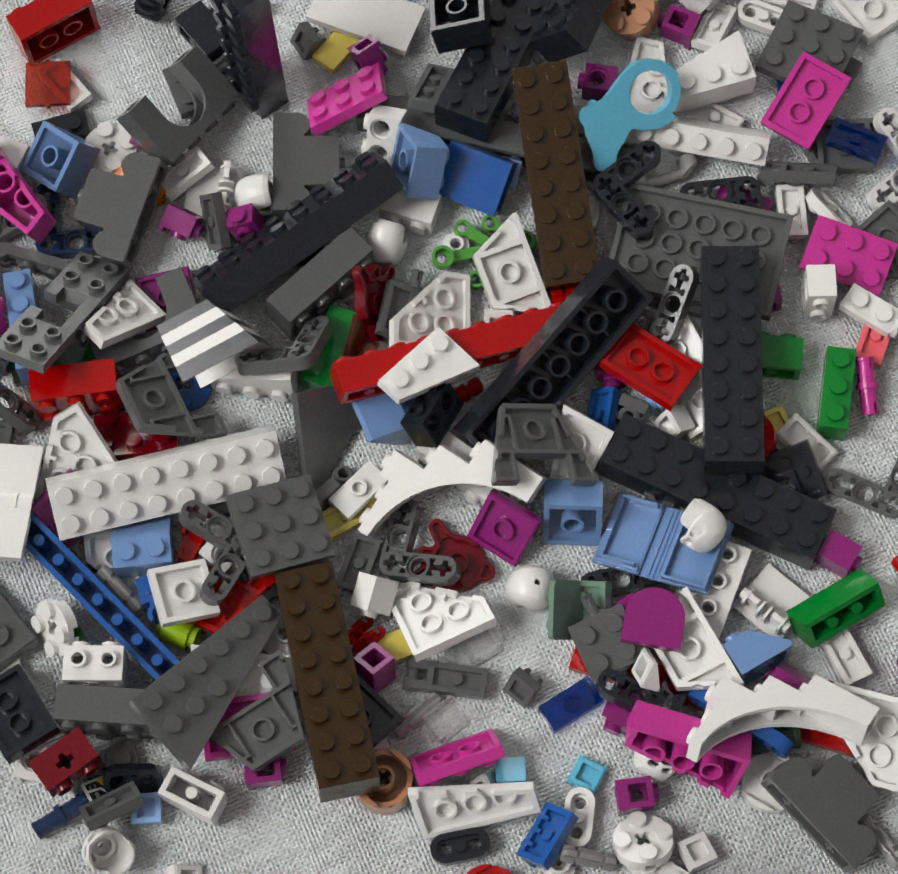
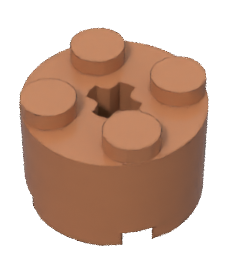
(638, 24)
(394, 795)

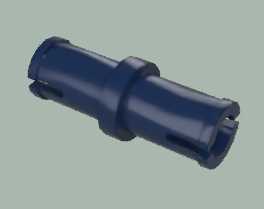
(59, 816)

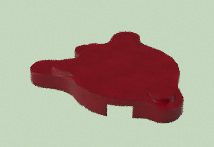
(369, 293)
(465, 551)

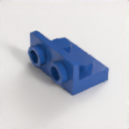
(547, 836)

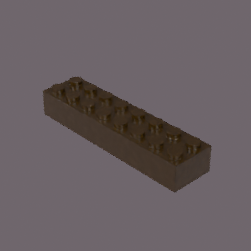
(555, 173)
(327, 682)

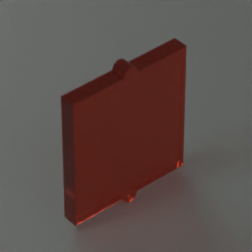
(48, 84)
(358, 339)

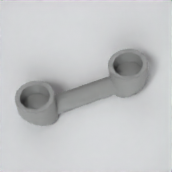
(686, 166)

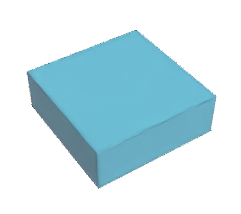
(510, 770)
(587, 774)

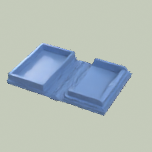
(646, 542)

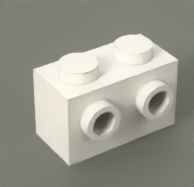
(95, 664)
(193, 795)

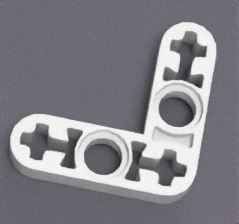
(892, 142)

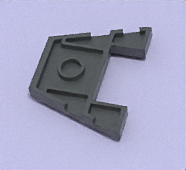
(157, 405)
(535, 433)
(267, 725)

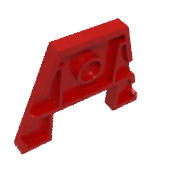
(239, 596)

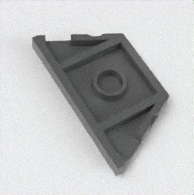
(847, 163)

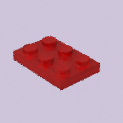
(650, 366)

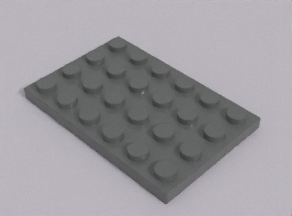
(689, 222)

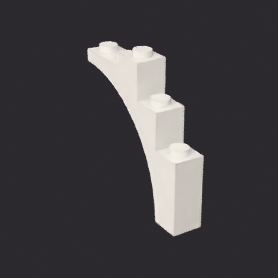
(444, 468)
(814, 706)

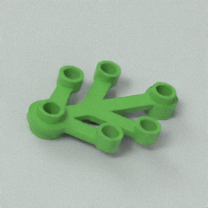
(466, 254)

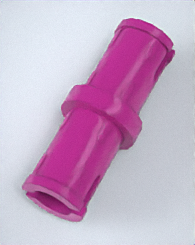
(867, 386)

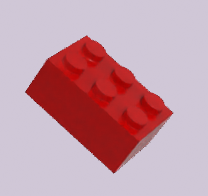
(51, 26)
(68, 384)

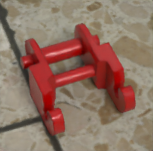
(360, 639)

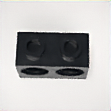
(432, 415)

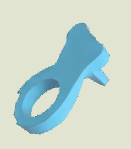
(613, 117)

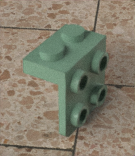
(566, 606)

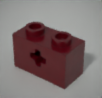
(50, 765)

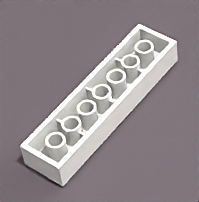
(163, 482)

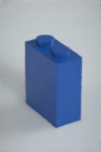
(477, 177)

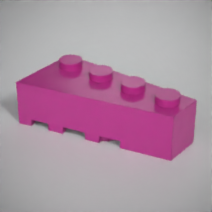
(21, 204)
(663, 736)

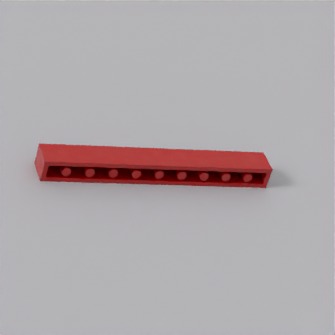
(485, 342)

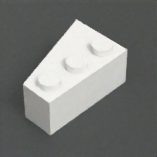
(716, 75)
(273, 385)

